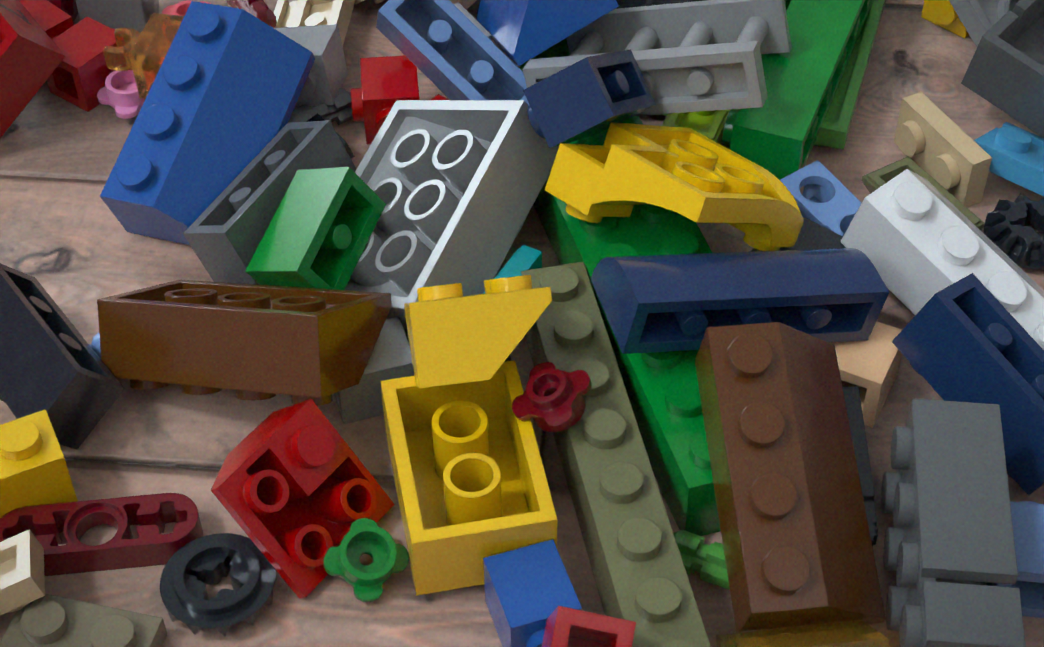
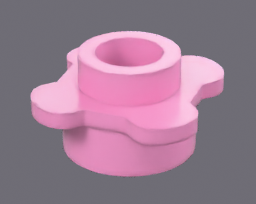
(121, 94)

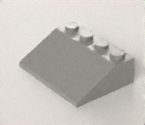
(453, 194)

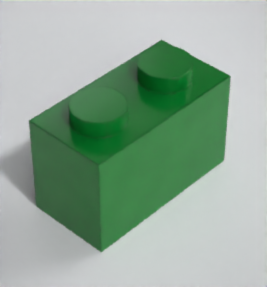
(317, 231)

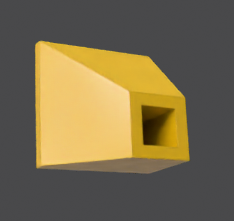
(471, 335)

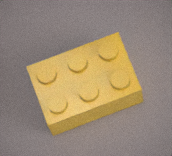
(464, 476)

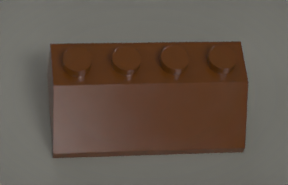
(241, 338)
(785, 479)

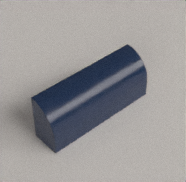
(672, 299)

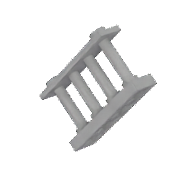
(688, 51)

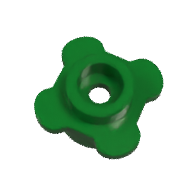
(369, 539)

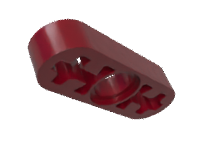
(120, 552)

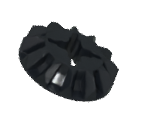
(1007, 230)
(208, 561)

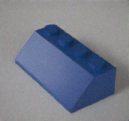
(533, 26)
(205, 118)

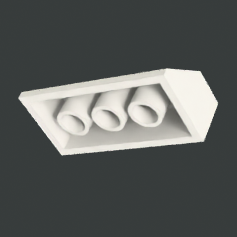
(928, 244)

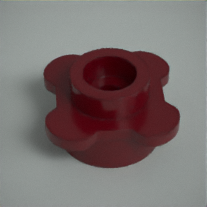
(553, 397)

